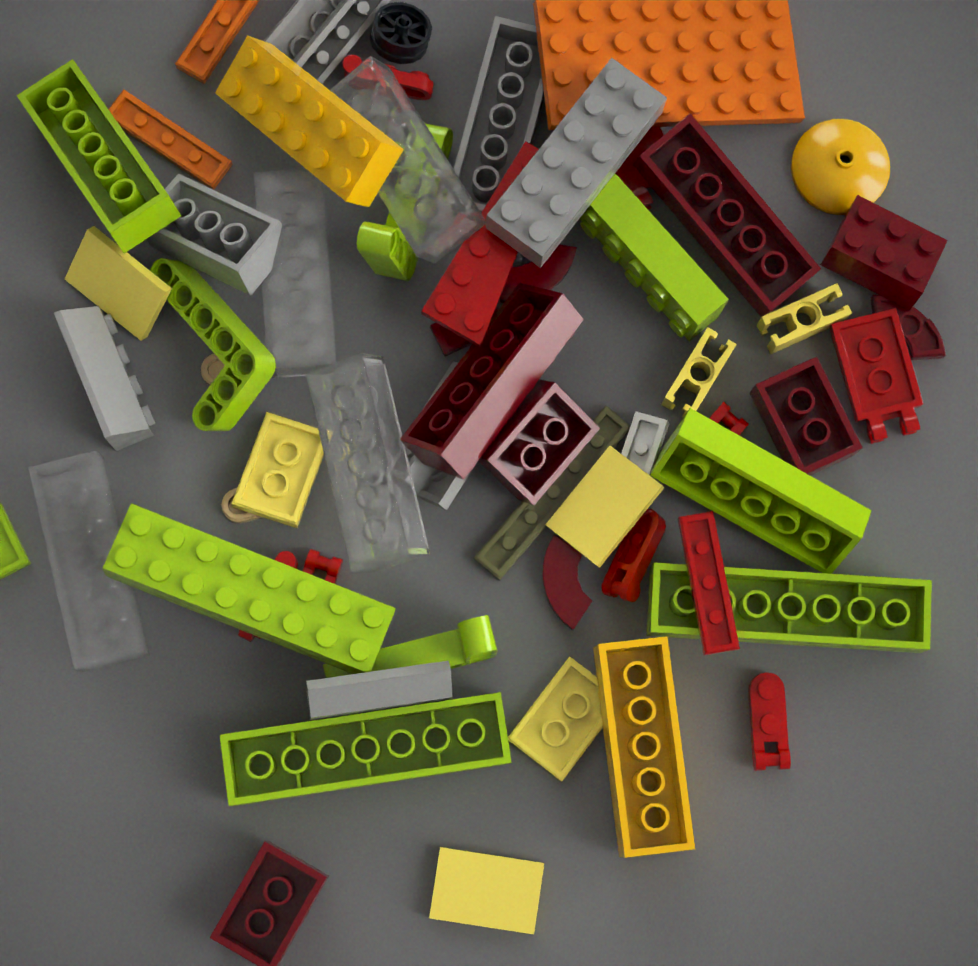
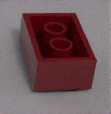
(884, 252)
(805, 418)
(538, 442)
(269, 906)

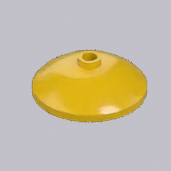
(827, 180)

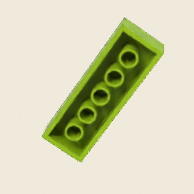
(99, 156)
(653, 259)
(760, 492)

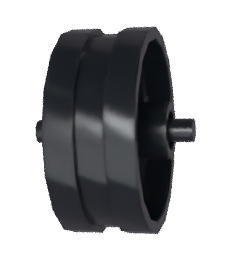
(402, 23)

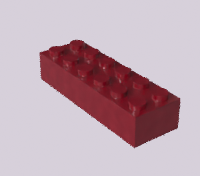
(726, 215)
(492, 380)

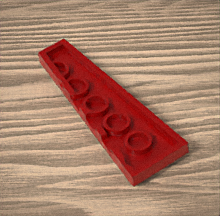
(478, 273)

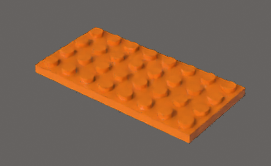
(706, 56)

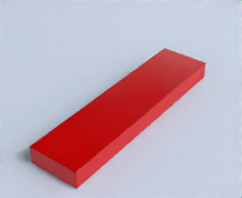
(708, 583)

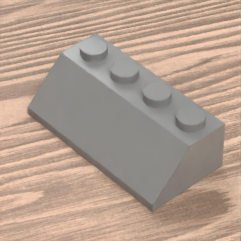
(219, 235)
(105, 375)

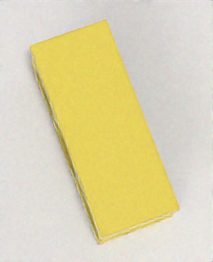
(809, 306)
(696, 360)

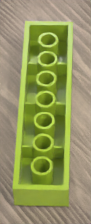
(248, 591)
(801, 608)
(365, 749)

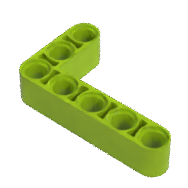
(385, 245)
(245, 358)
(466, 645)

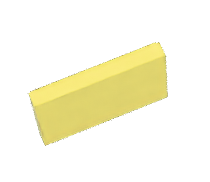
(117, 283)
(280, 470)
(604, 506)
(561, 720)
(486, 890)

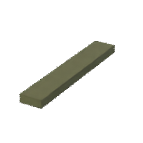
(529, 520)

